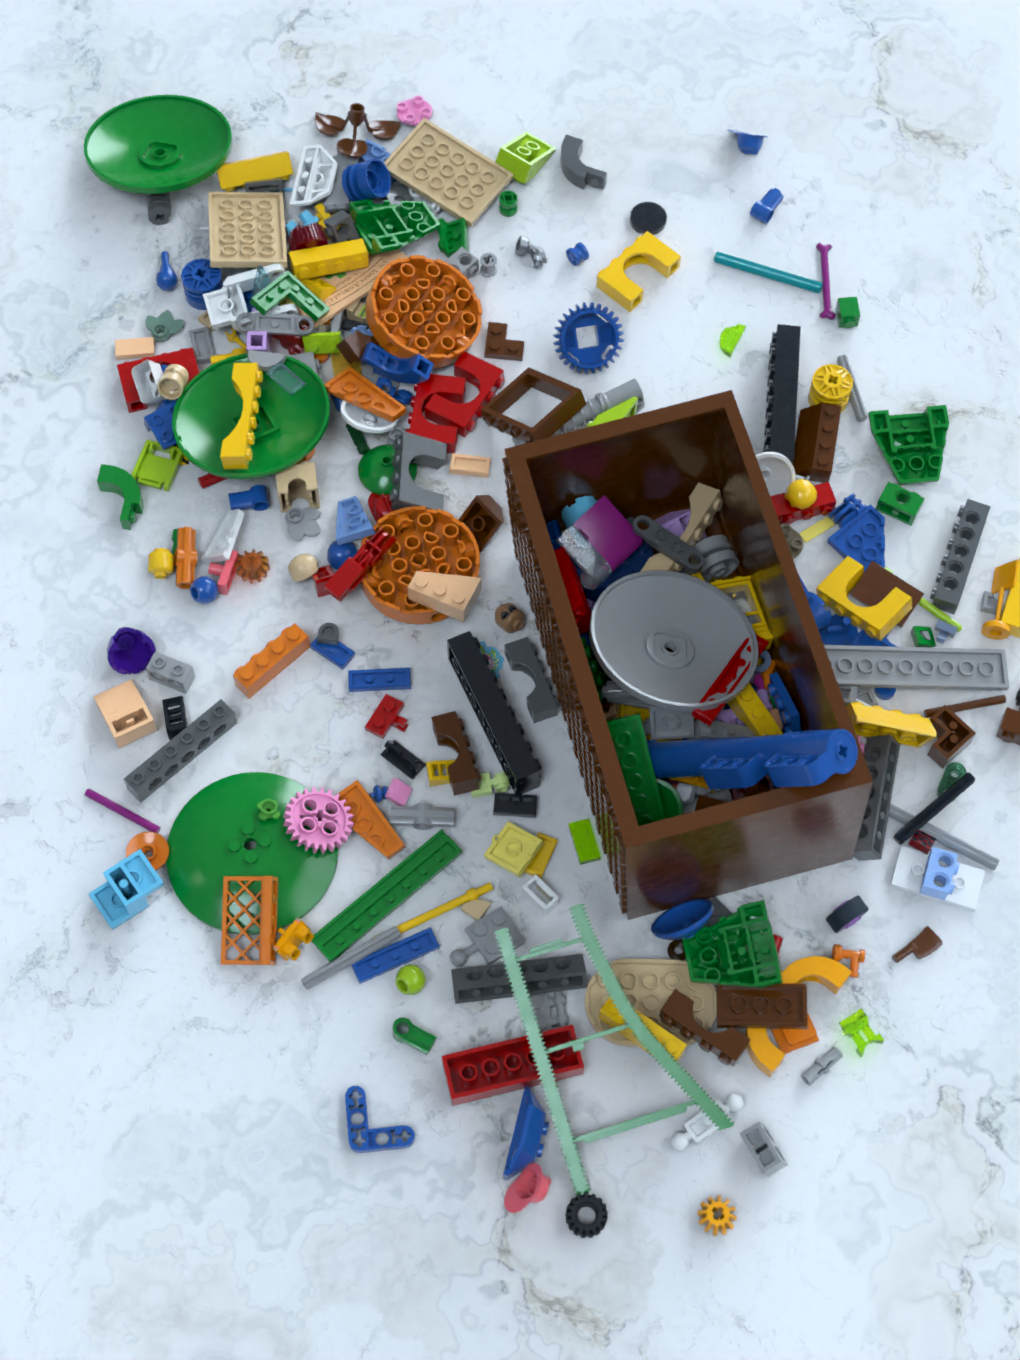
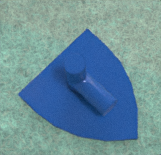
(839, 631)

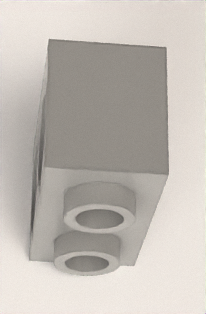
(464, 262)
(170, 672)
(763, 1149)

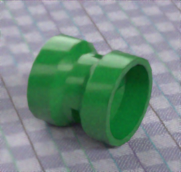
(508, 203)

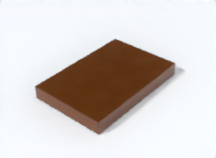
(878, 583)

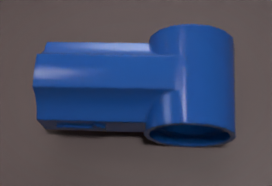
(764, 209)
(254, 498)

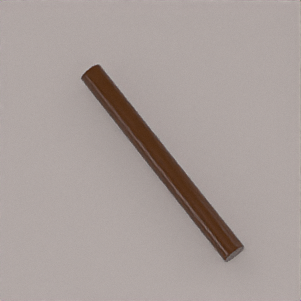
(968, 705)

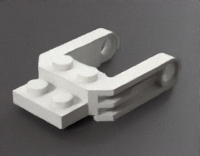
(228, 302)

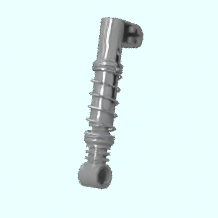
(598, 405)

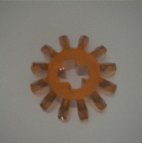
(257, 561)

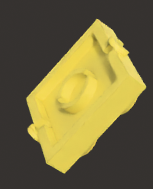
(513, 849)

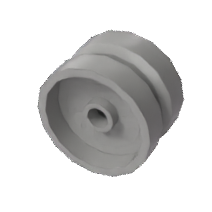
(718, 556)

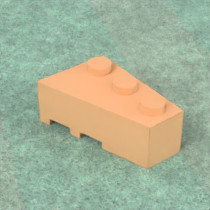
(445, 592)

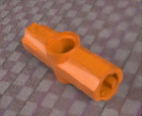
(185, 557)

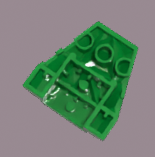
(391, 225)
(912, 442)
(735, 950)

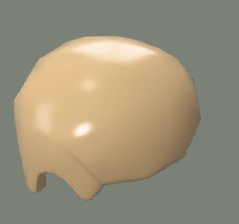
(302, 567)

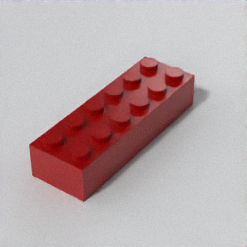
(507, 1066)

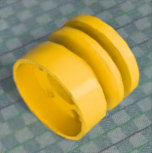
(830, 385)

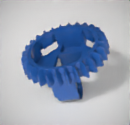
(606, 335)

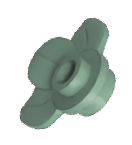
(163, 324)

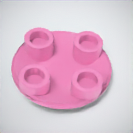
(413, 111)

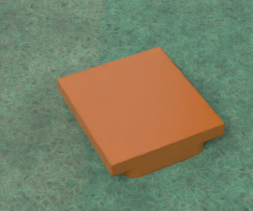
(794, 1039)

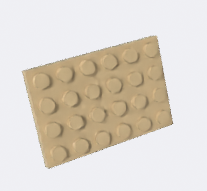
(447, 172)
(246, 229)

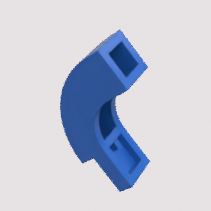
(409, 370)

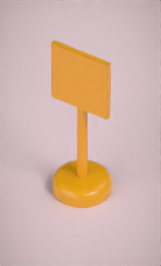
(1003, 579)

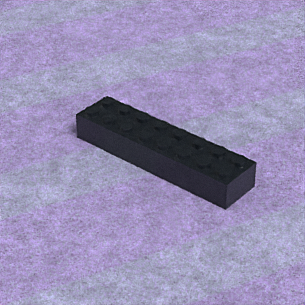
(782, 391)
(493, 713)

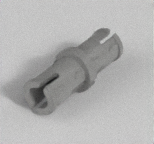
(821, 1066)

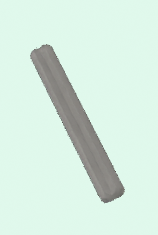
(855, 397)

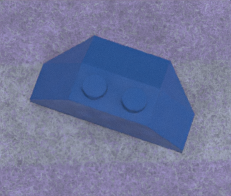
(527, 1135)

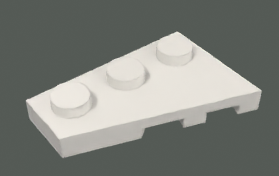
(224, 538)

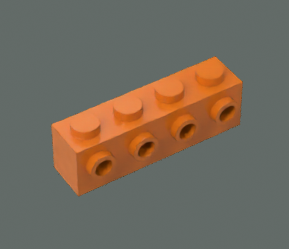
(271, 660)

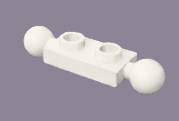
(701, 1127)

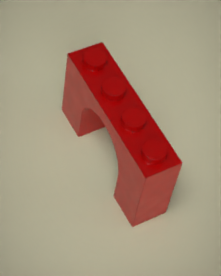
(183, 357)
(484, 377)
(448, 387)

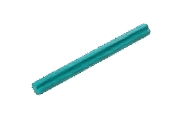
(768, 272)

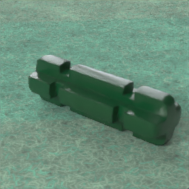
(358, 439)

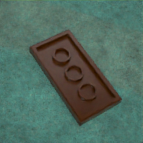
(762, 1008)

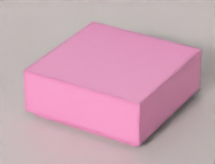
(398, 792)

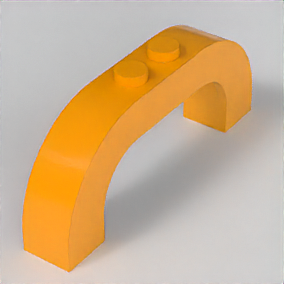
(814, 969)

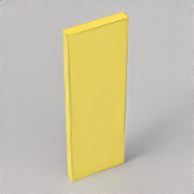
(817, 529)

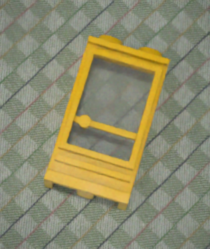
(743, 594)

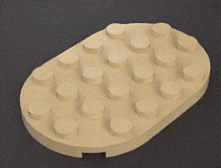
(648, 987)

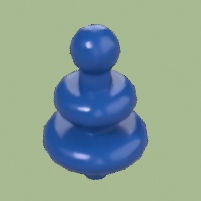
(378, 793)

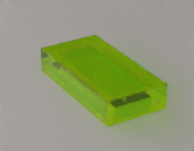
(584, 841)

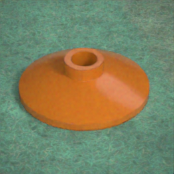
(152, 843)

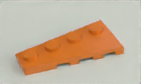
(364, 394)
(370, 822)

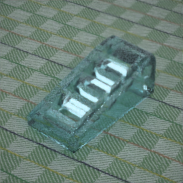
(261, 281)

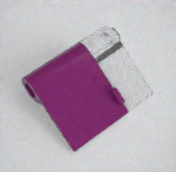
(599, 542)

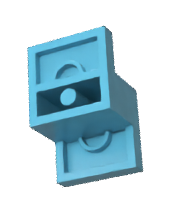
(126, 889)

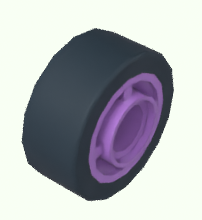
(847, 914)

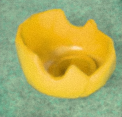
(801, 494)

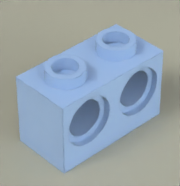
(935, 872)

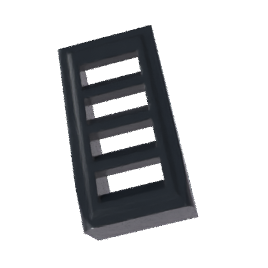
(175, 728)

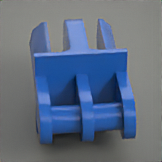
(846, 511)

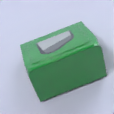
(922, 636)

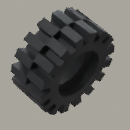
(594, 1203)

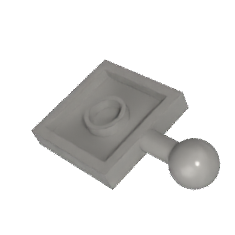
(484, 940)

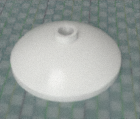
(364, 420)
(778, 471)

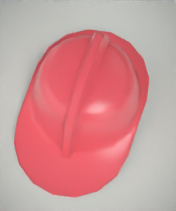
(528, 1188)

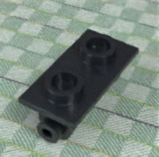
(402, 759)

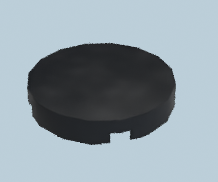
(648, 217)

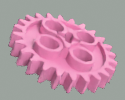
(319, 803)

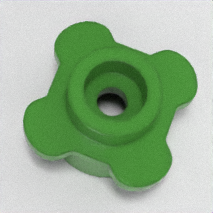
(268, 804)

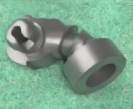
(524, 246)

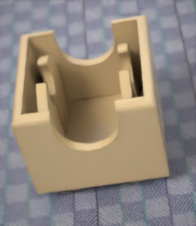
(297, 483)

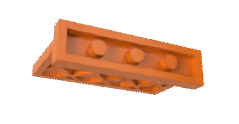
(267, 918)

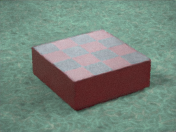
(922, 841)

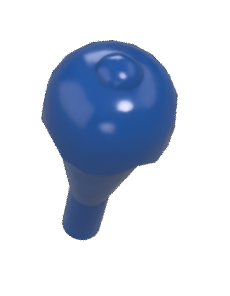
(166, 277)

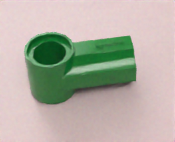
(414, 1037)

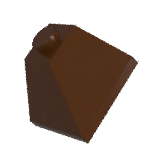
(483, 519)

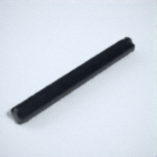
(934, 808)

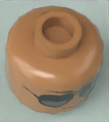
(509, 618)

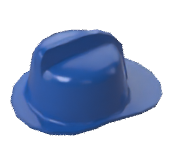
(748, 142)

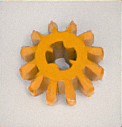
(726, 1216)

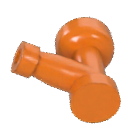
(854, 956)

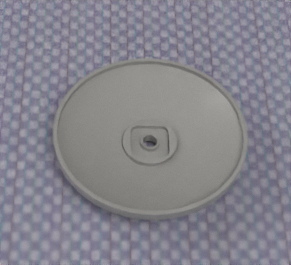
(673, 611)

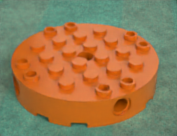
(423, 310)
(423, 539)

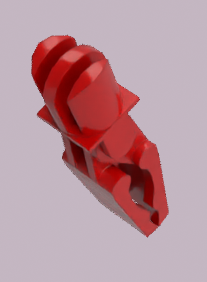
(356, 568)

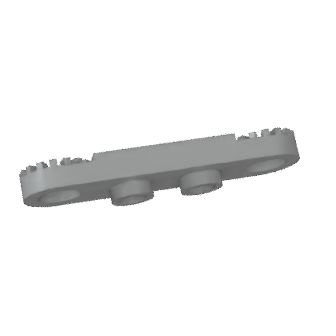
(275, 324)

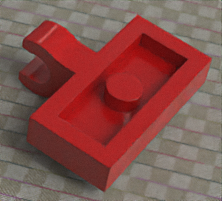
(387, 716)

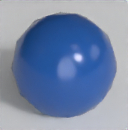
(204, 590)

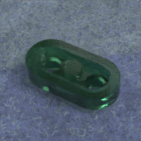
(947, 779)

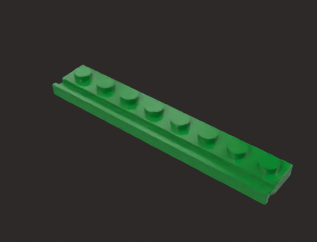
(386, 896)

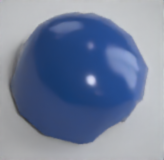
(339, 554)

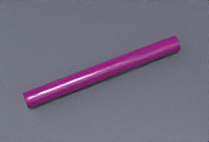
(122, 811)

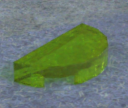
(730, 338)

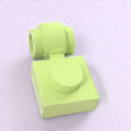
(499, 782)

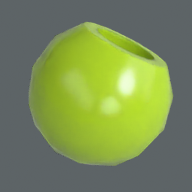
(410, 979)

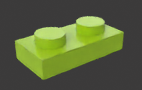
(322, 342)

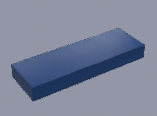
(379, 679)

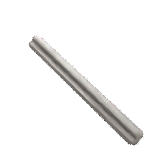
(947, 839)

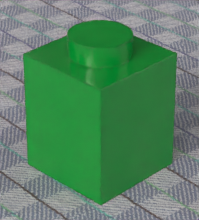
(847, 312)

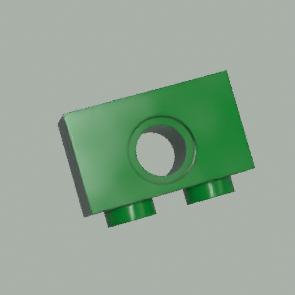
(904, 512)

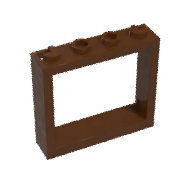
(571, 398)

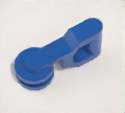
(403, 395)

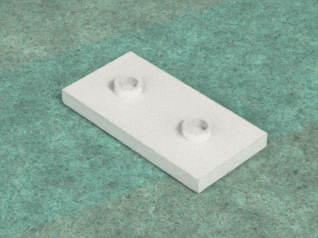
(910, 872)

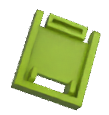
(157, 470)

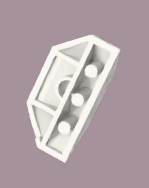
(314, 176)

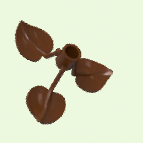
(355, 148)

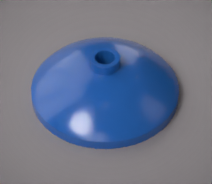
(683, 920)

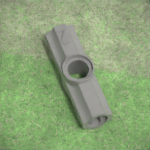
(422, 816)

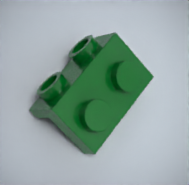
(452, 236)

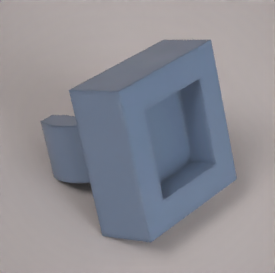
(945, 630)

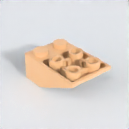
(125, 713)

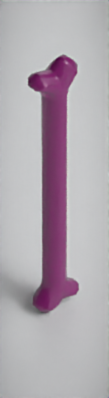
(827, 312)

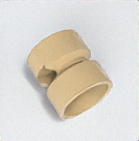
(173, 381)

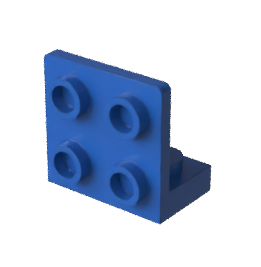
(161, 425)

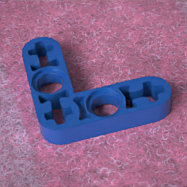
(371, 1134)

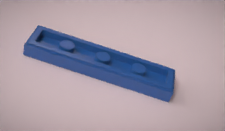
(395, 955)

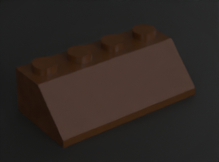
(816, 441)

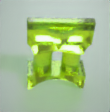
(856, 1023)

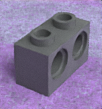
(346, 230)

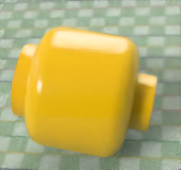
(160, 563)

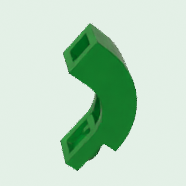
(120, 482)

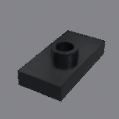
(515, 805)

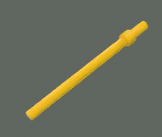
(471, 894)

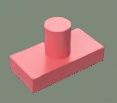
(225, 572)

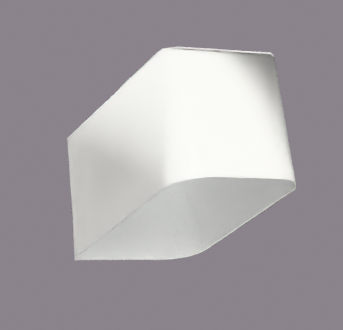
(142, 380)

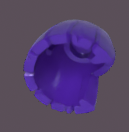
(130, 651)

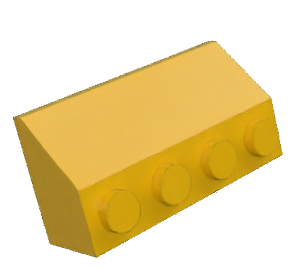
(904, 728)

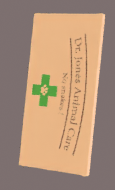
(353, 284)

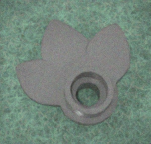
(304, 524)

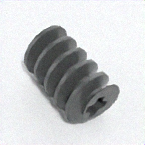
(159, 208)

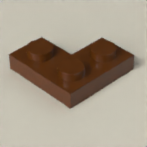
(499, 347)

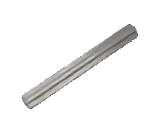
(351, 957)

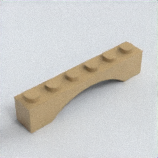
(704, 504)

